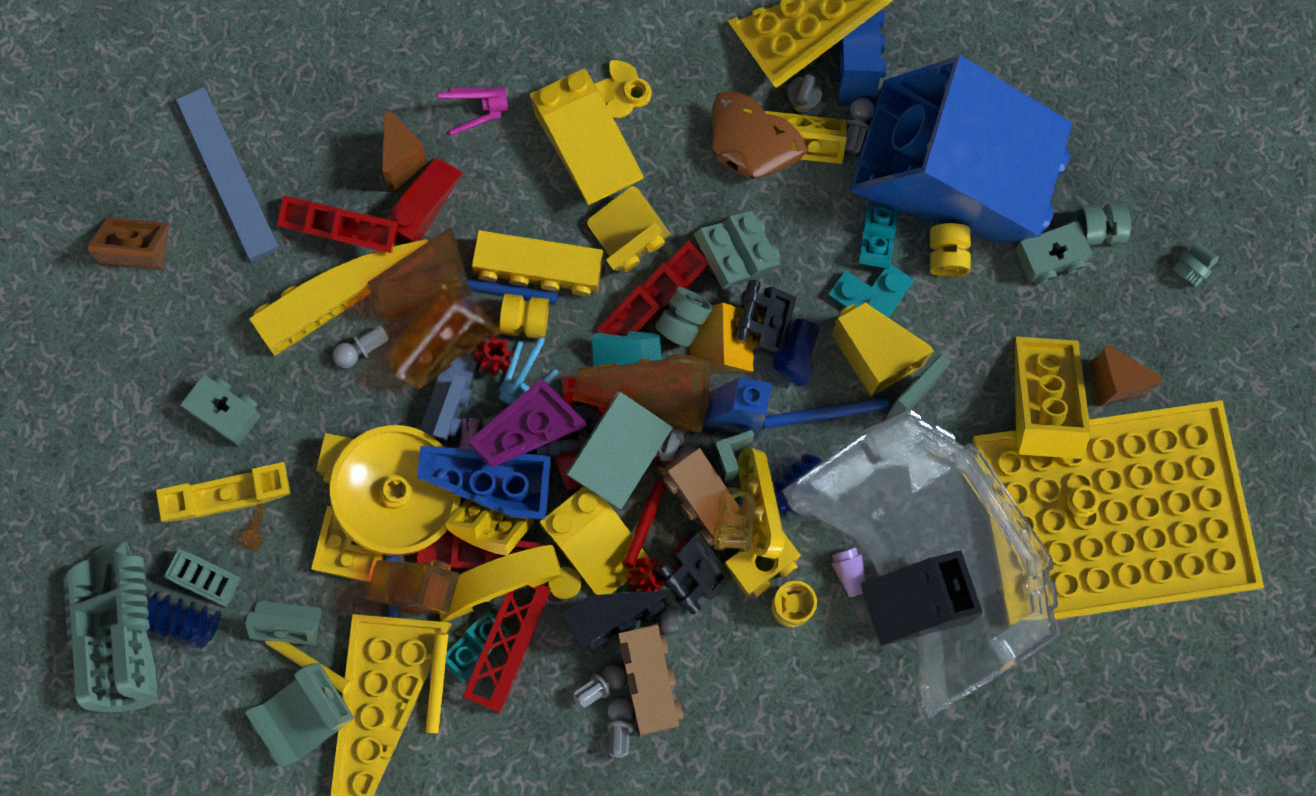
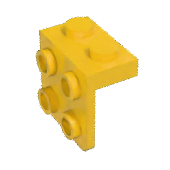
(628, 229)

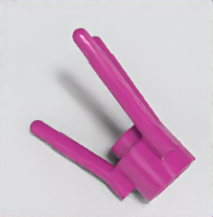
(492, 99)

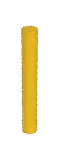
(304, 660)
(436, 682)

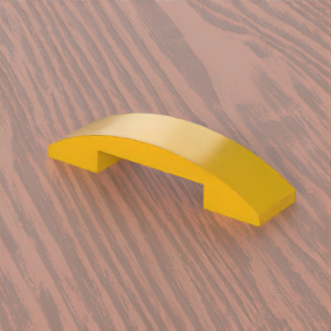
(223, 494)
(502, 576)

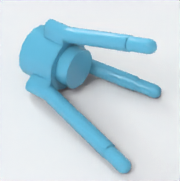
(514, 389)

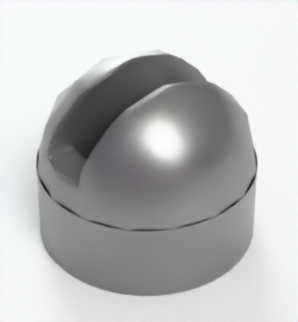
(668, 621)

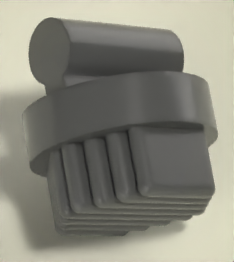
(804, 94)

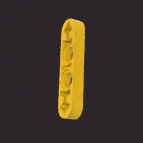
(767, 532)

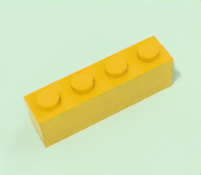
(537, 262)

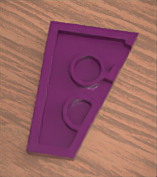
(525, 425)

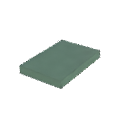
(919, 387)
(619, 450)

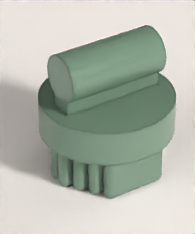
(1195, 263)

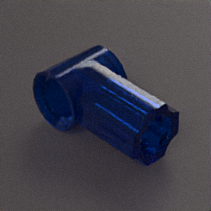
(794, 359)

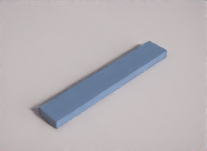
(227, 174)

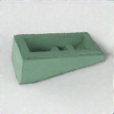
(177, 564)

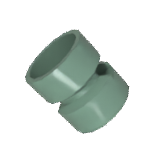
(1106, 224)
(684, 315)

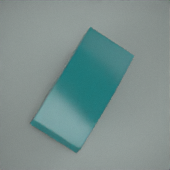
(878, 236)
(625, 349)
(465, 653)

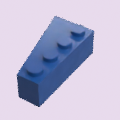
(861, 61)

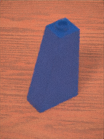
(738, 407)

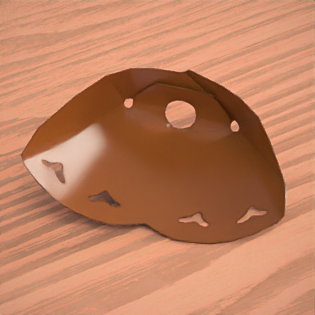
(750, 137)

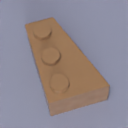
(696, 486)
(650, 680)

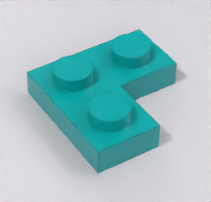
(882, 296)

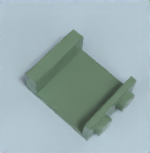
(300, 716)

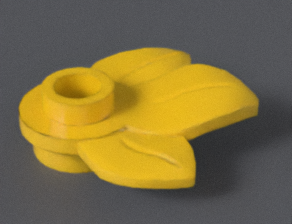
(617, 89)

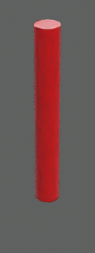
(644, 524)

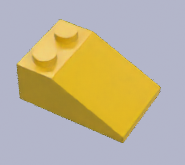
(591, 540)

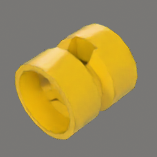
(949, 248)
(524, 316)
(794, 604)

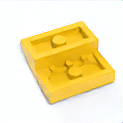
(487, 527)

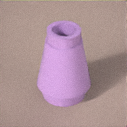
(850, 570)

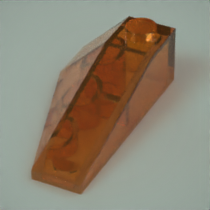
(668, 388)

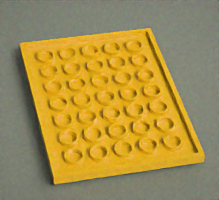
(1166, 517)

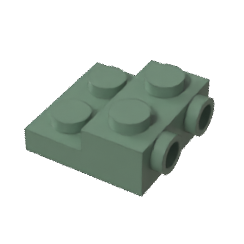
(738, 249)

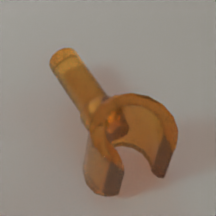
(251, 537)

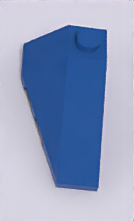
(511, 488)

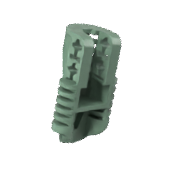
(107, 622)

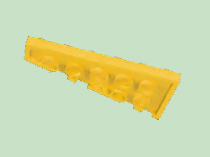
(799, 31)
(387, 673)

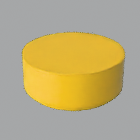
(567, 585)

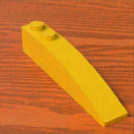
(322, 298)

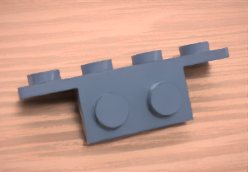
(448, 398)

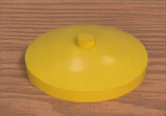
(379, 495)

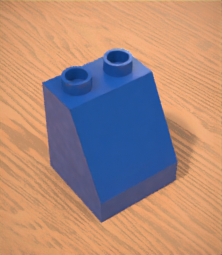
(963, 152)

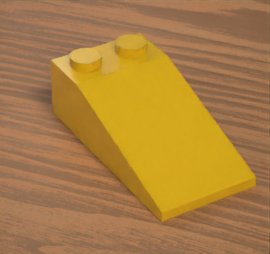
(585, 136)
(1050, 398)

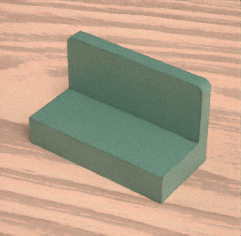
(724, 454)
(284, 623)

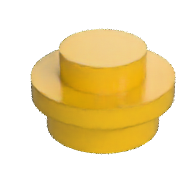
(1083, 501)

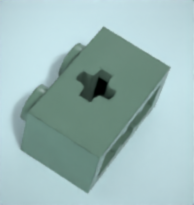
(1065, 240)
(203, 405)

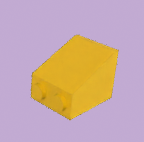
(878, 347)

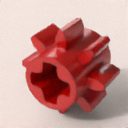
(493, 356)
(644, 575)

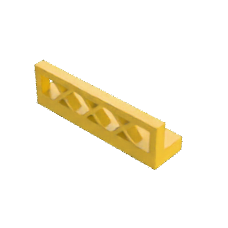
(821, 141)

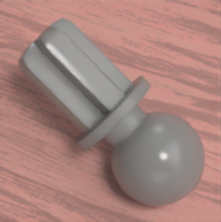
(861, 111)
(346, 354)
(671, 444)
(612, 678)
(620, 712)

